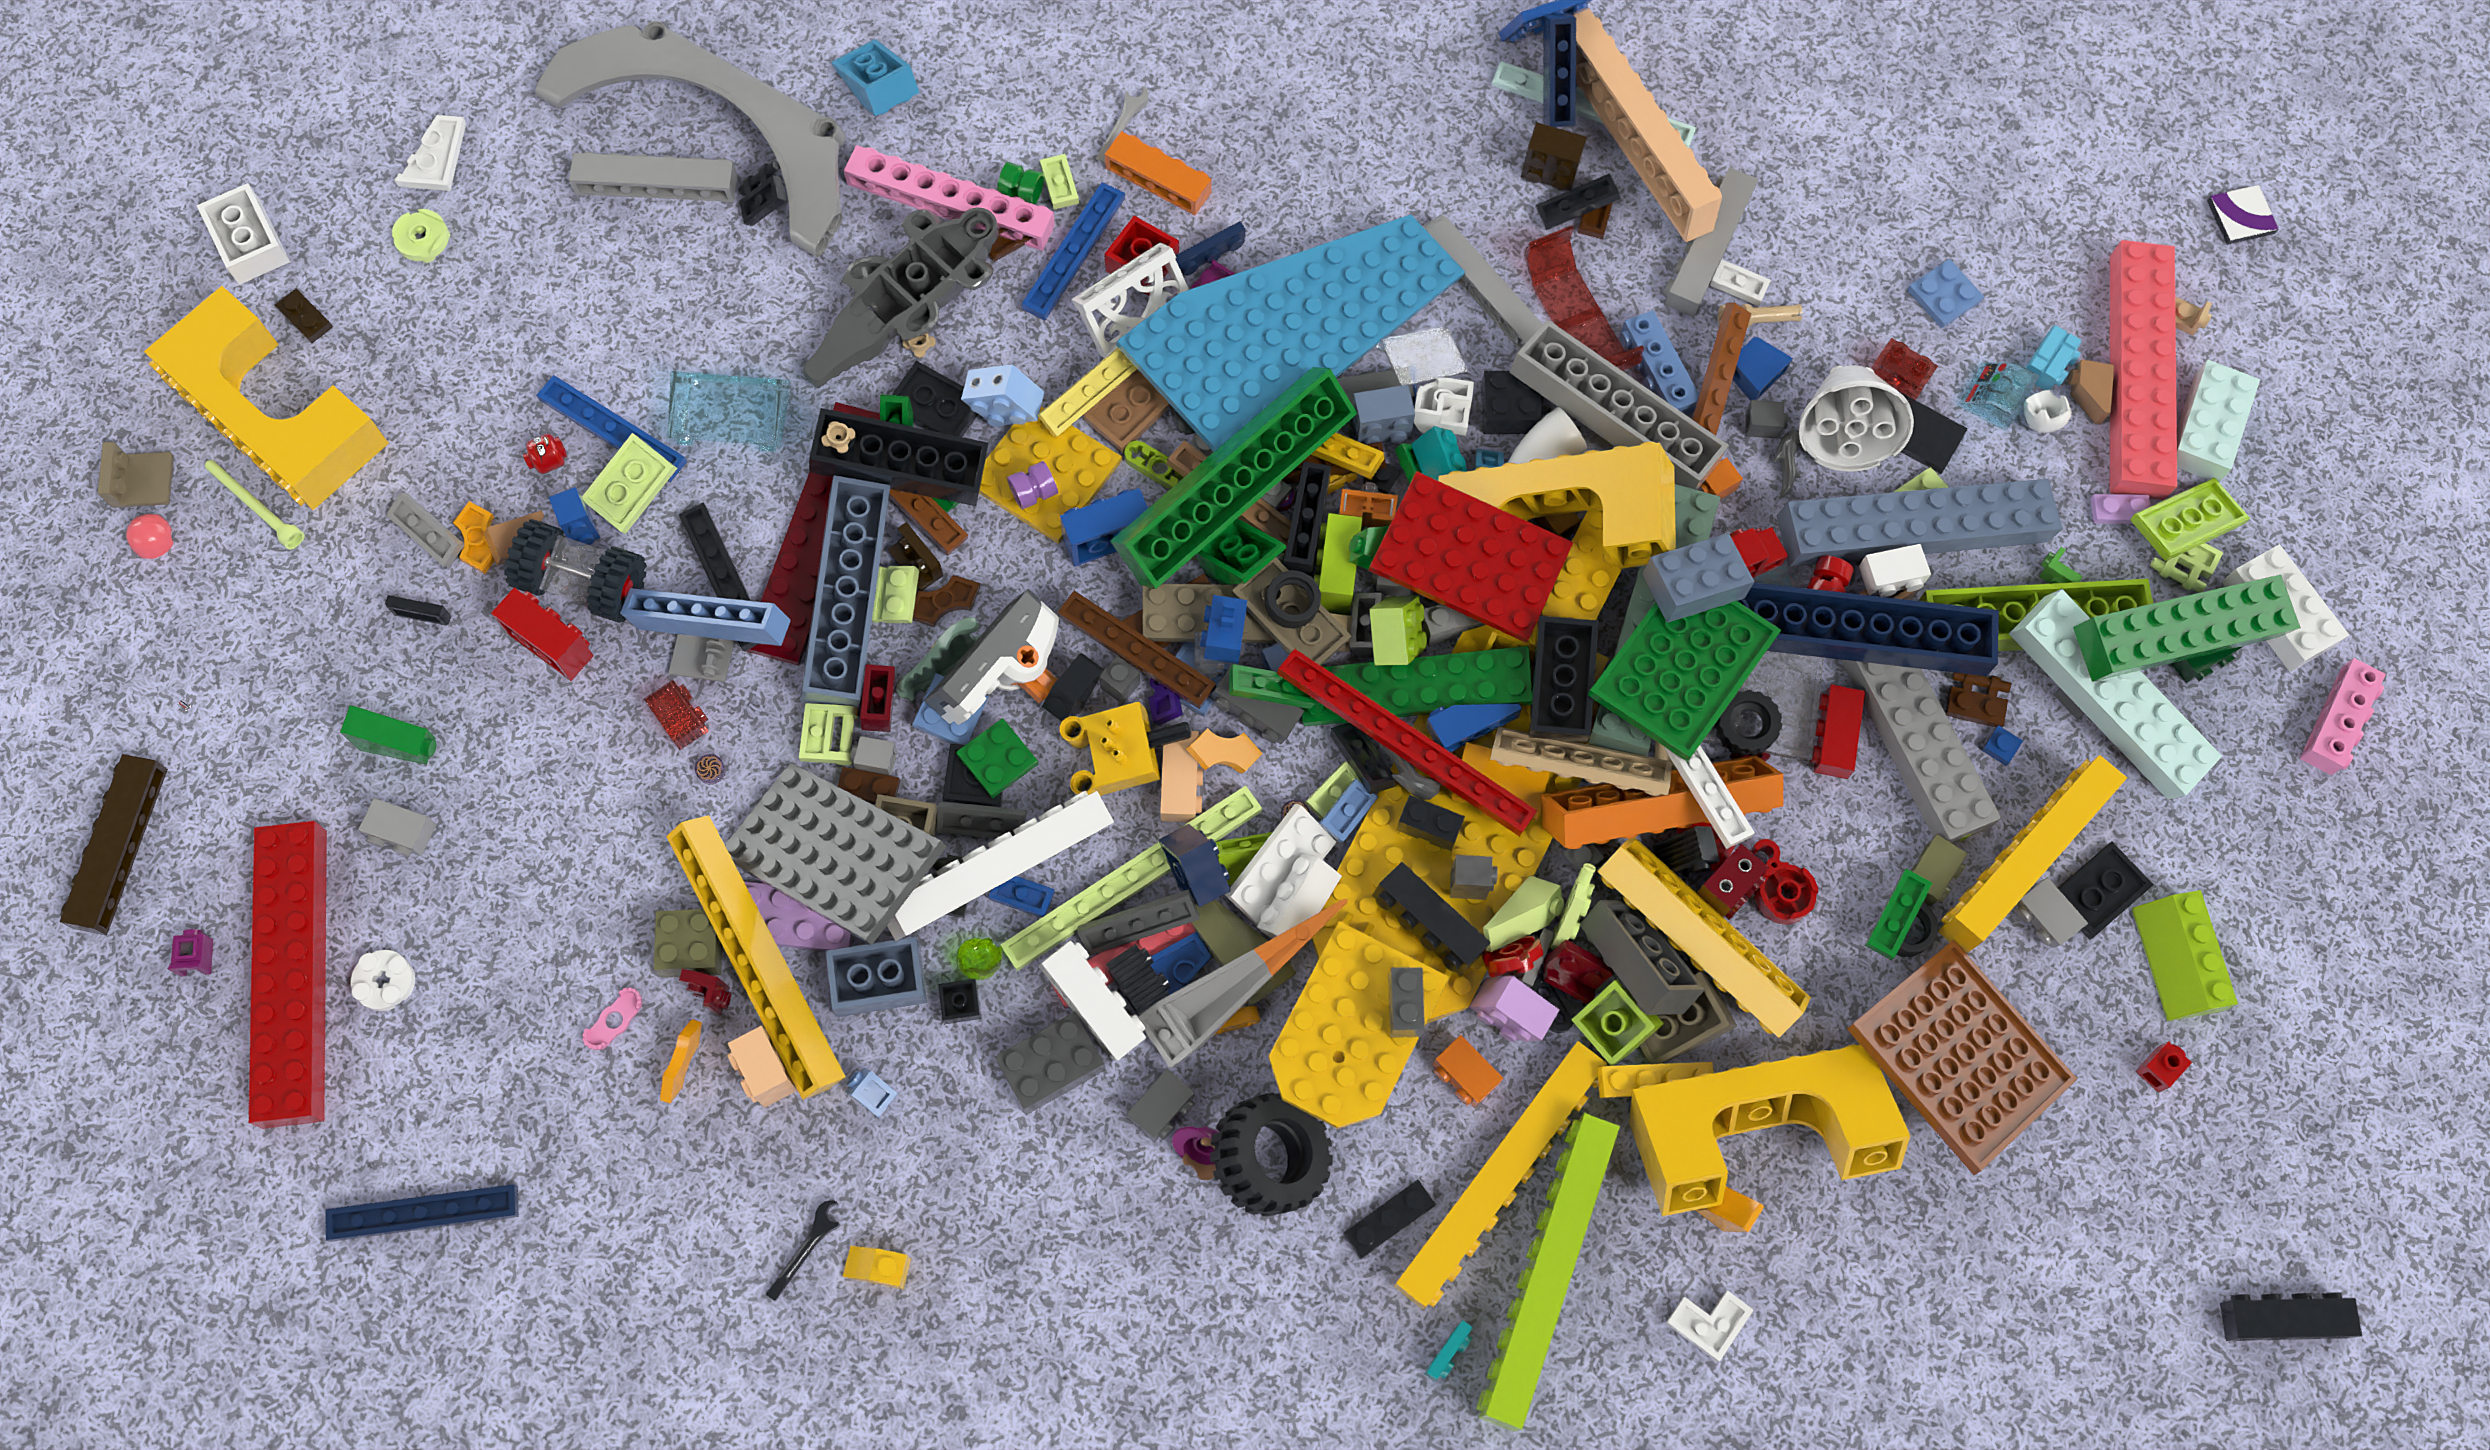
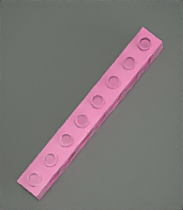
(885, 183)

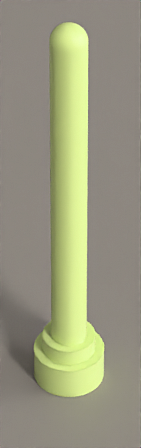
(288, 535)

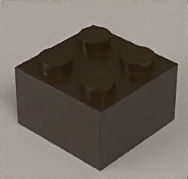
(1553, 156)

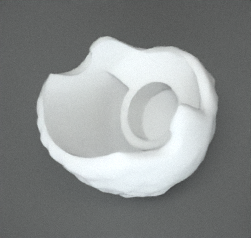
(2046, 412)

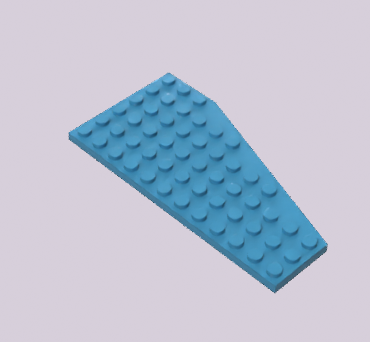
(1252, 335)

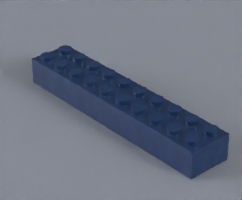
(1878, 629)

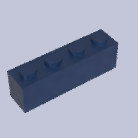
(1559, 70)

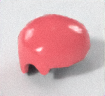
(149, 536)

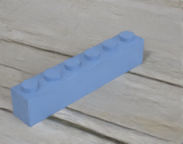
(706, 616)

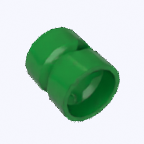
(1020, 183)

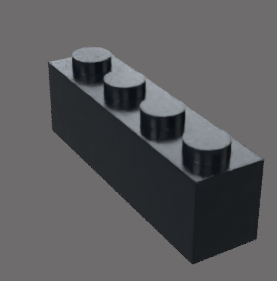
(1307, 518)
(1430, 919)
(2290, 1318)

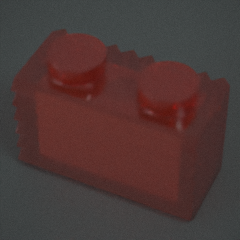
(676, 714)

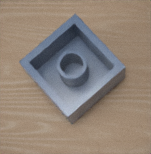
(1383, 415)

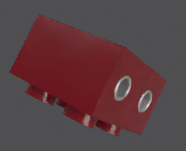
(1734, 882)

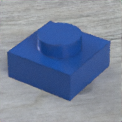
(2002, 745)

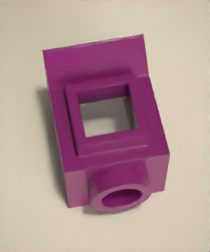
(191, 952)

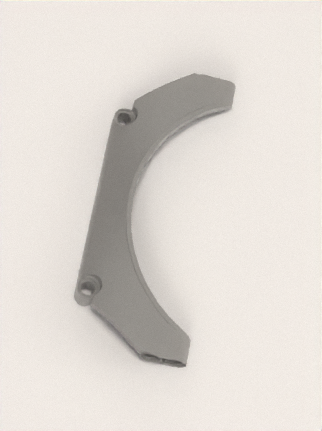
(791, 128)

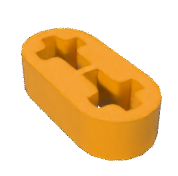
(1242, 1018)

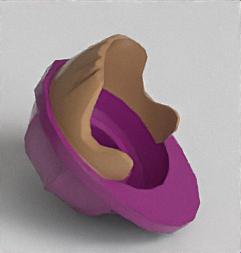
(1195, 1148)

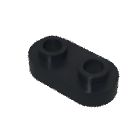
(1560, 1001)

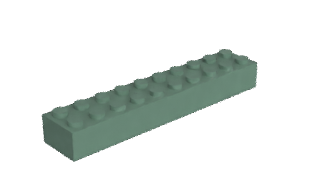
(1693, 524)

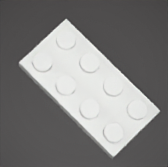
(1274, 861)

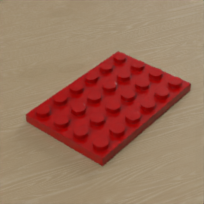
(1471, 556)

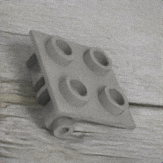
(701, 657)

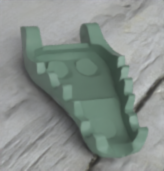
(940, 659)

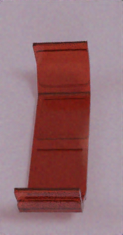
(1569, 299)

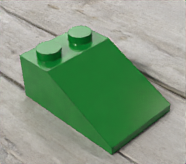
(1238, 553)

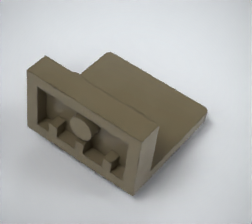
(134, 478)

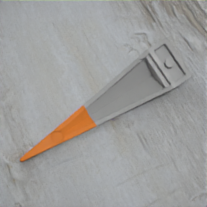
(1196, 1012)

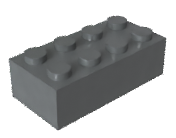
(1641, 958)

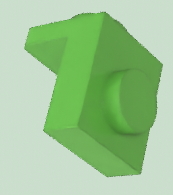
(2056, 571)

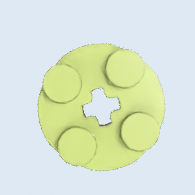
(420, 249)

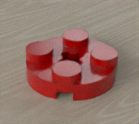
(1514, 956)

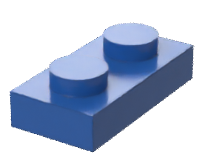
(1023, 896)

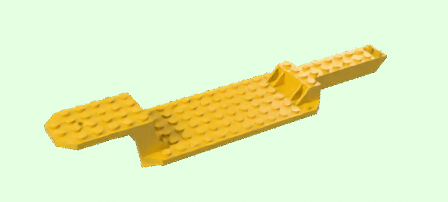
(1337, 1041)

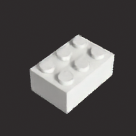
(243, 234)

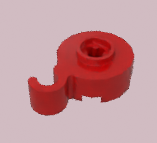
(1786, 876)

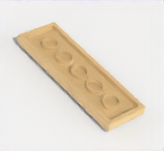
(1582, 761)

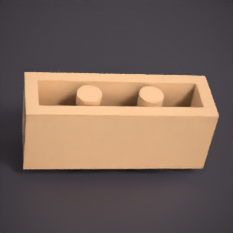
(1180, 782)

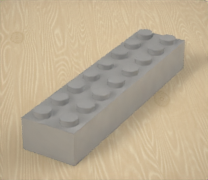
(1614, 403)
(1925, 749)

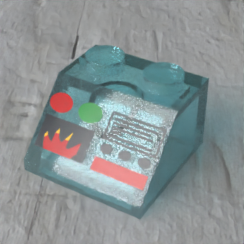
(1998, 392)

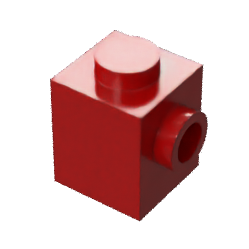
(2164, 1066)

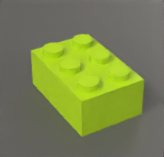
(1333, 570)

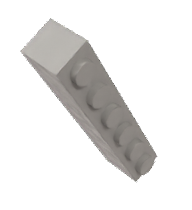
(653, 177)
(1706, 251)

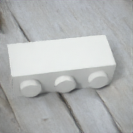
(1300, 895)

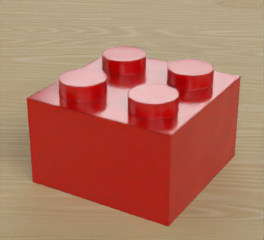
(1135, 240)

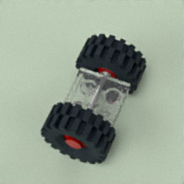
(552, 563)

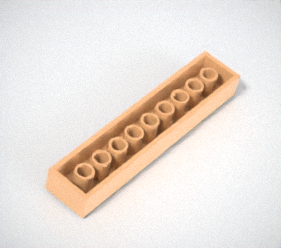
(1644, 131)

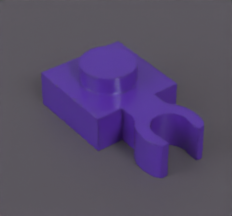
(1164, 704)

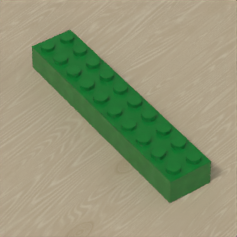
(1234, 477)

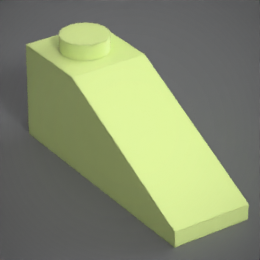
(1525, 912)

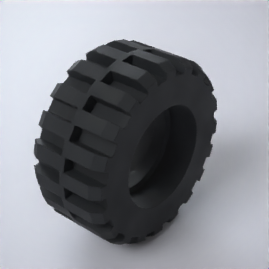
(1237, 1161)

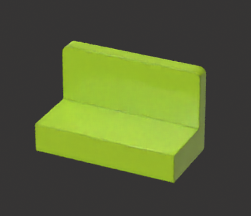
(1238, 852)

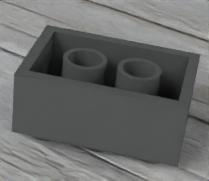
(1050, 1063)

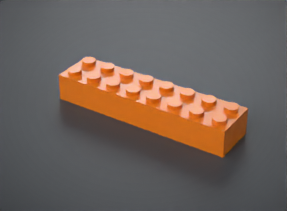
(1608, 812)

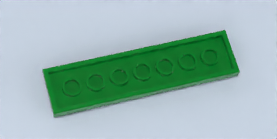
(1436, 682)

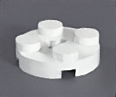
(391, 994)

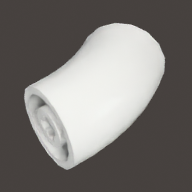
(1550, 438)

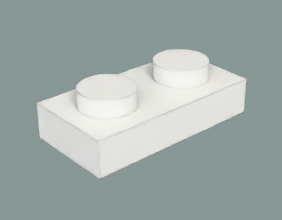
(1740, 282)

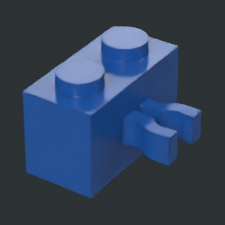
(1225, 629)

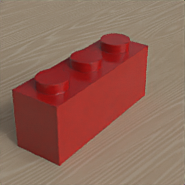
(1838, 731)

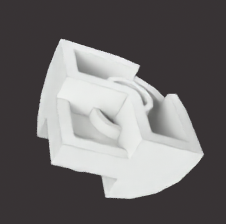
(1444, 405)

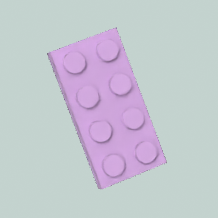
(794, 924)

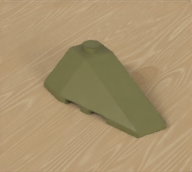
(1229, 938)

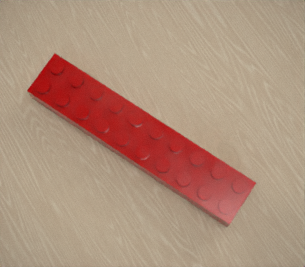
(288, 975)

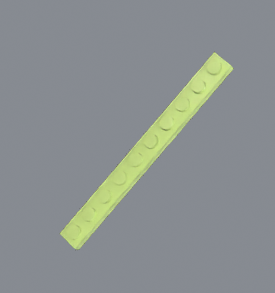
(1122, 883)

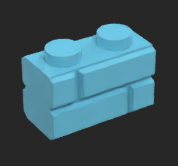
(2053, 356)

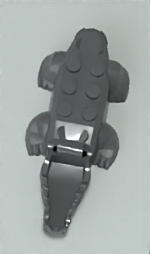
(905, 289)

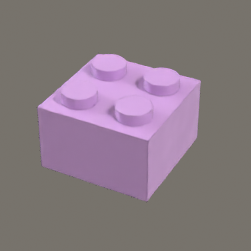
(1513, 1009)

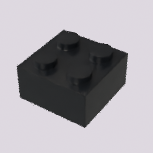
(959, 1001)

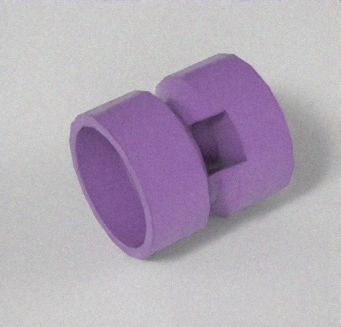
(1034, 484)

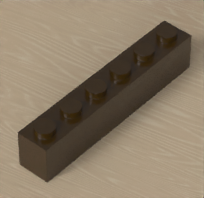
(113, 845)

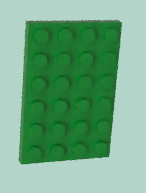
(1683, 672)

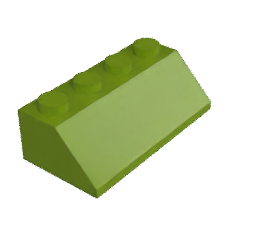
(2184, 956)

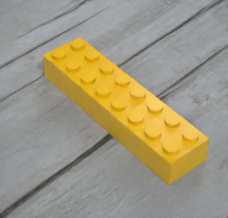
(2030, 853)
(1705, 937)

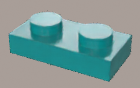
(1458, 1341)

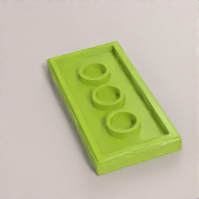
(2189, 519)

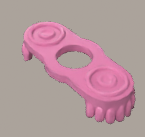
(600, 1034)

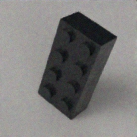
(1563, 679)

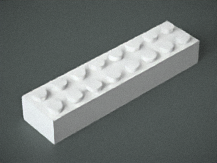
(1003, 861)

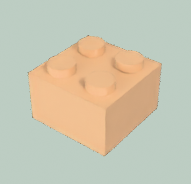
(761, 1066)

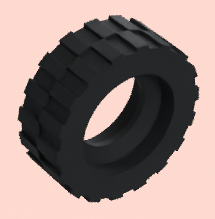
(1770, 719)

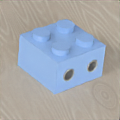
(1002, 395)

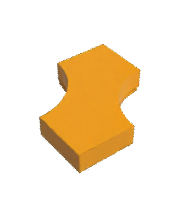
(473, 524)
(1234, 752)
(676, 1071)

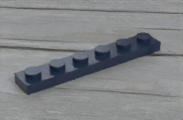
(421, 1213)

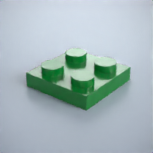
(997, 758)

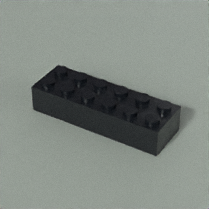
(902, 457)

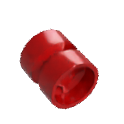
(1831, 574)

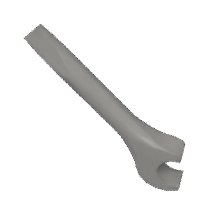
(1131, 107)

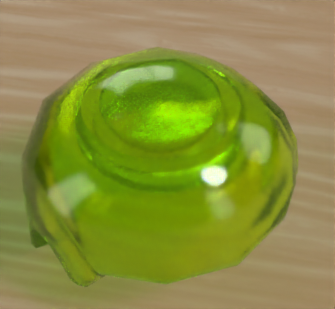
(979, 958)

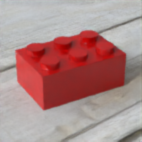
(543, 633)

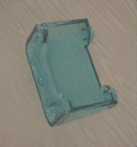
(727, 409)

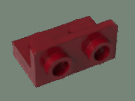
(1575, 971)
(708, 987)

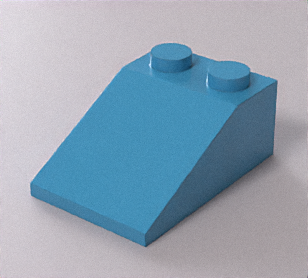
(877, 77)

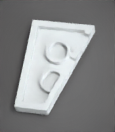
(437, 156)

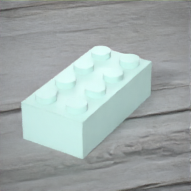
(2214, 420)

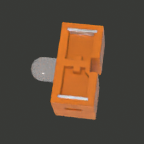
(1373, 507)

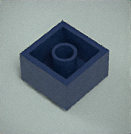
(1195, 864)

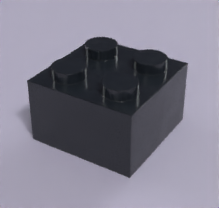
(1508, 404)

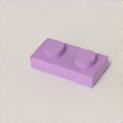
(2117, 507)

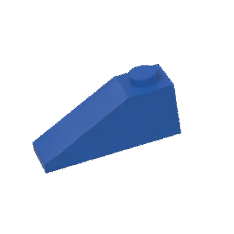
(1466, 723)

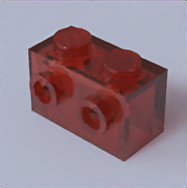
(1904, 368)

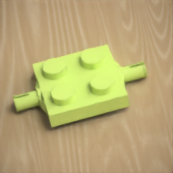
(1575, 907)

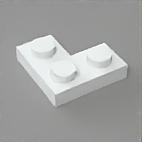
(1710, 1332)

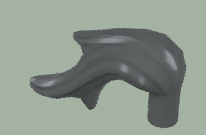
(1786, 456)
(1419, 786)

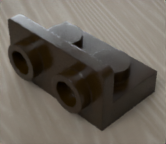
(913, 552)

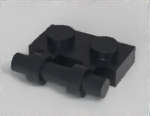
(762, 193)

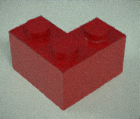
(1759, 549)

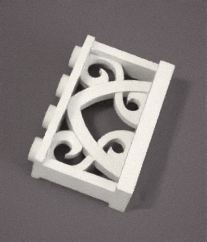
(1115, 284)

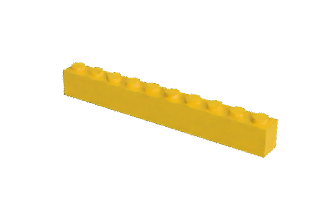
(755, 957)
(1499, 1176)

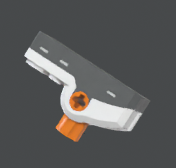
(1005, 657)

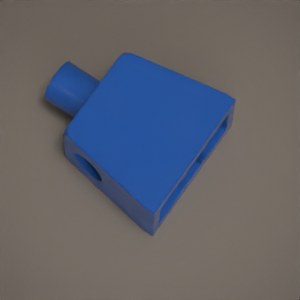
(1759, 367)

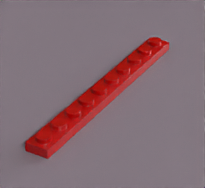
(1407, 742)

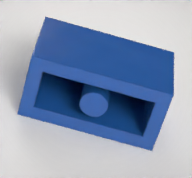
(574, 516)

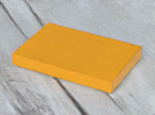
(1516, 779)

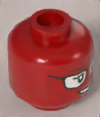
(545, 453)

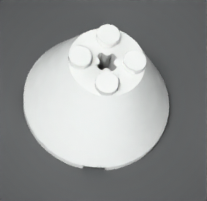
(1855, 420)

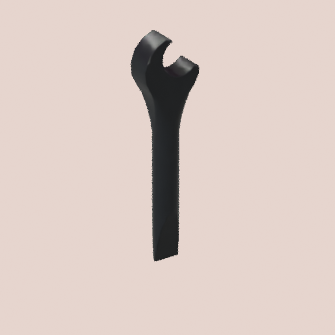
(821, 1227)

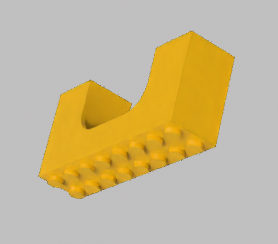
(302, 454)
(1626, 483)
(1830, 1091)

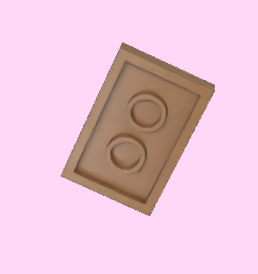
(1127, 411)

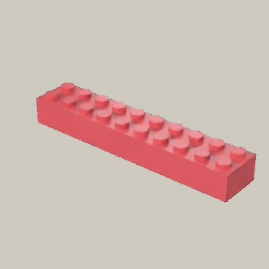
(2144, 370)

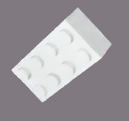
(2318, 625)
(1092, 1001)

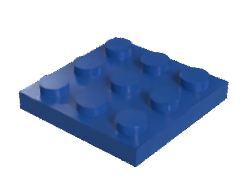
(1532, 19)

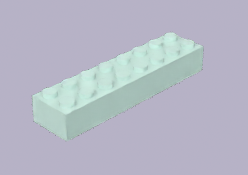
(2123, 706)

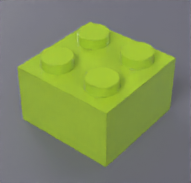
(1397, 630)
(1616, 1023)

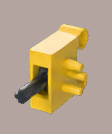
(1119, 747)

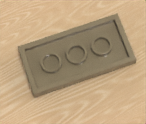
(1315, 640)

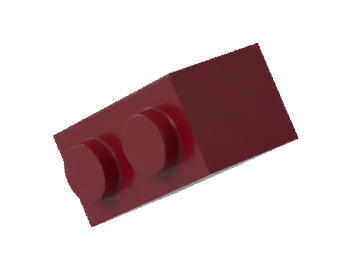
(878, 698)

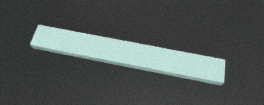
(1531, 86)

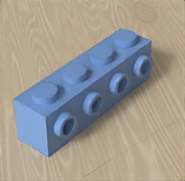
(1660, 364)

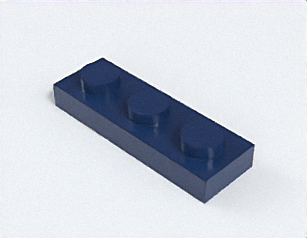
(1211, 248)

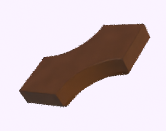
(955, 595)

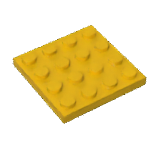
(1074, 459)

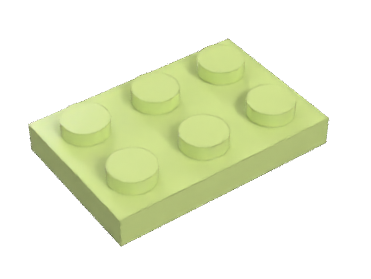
(628, 483)

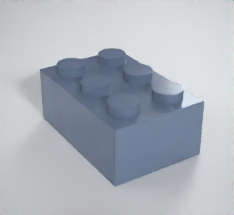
(1697, 577)
(876, 977)

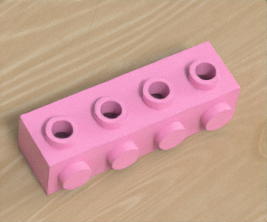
(2343, 717)

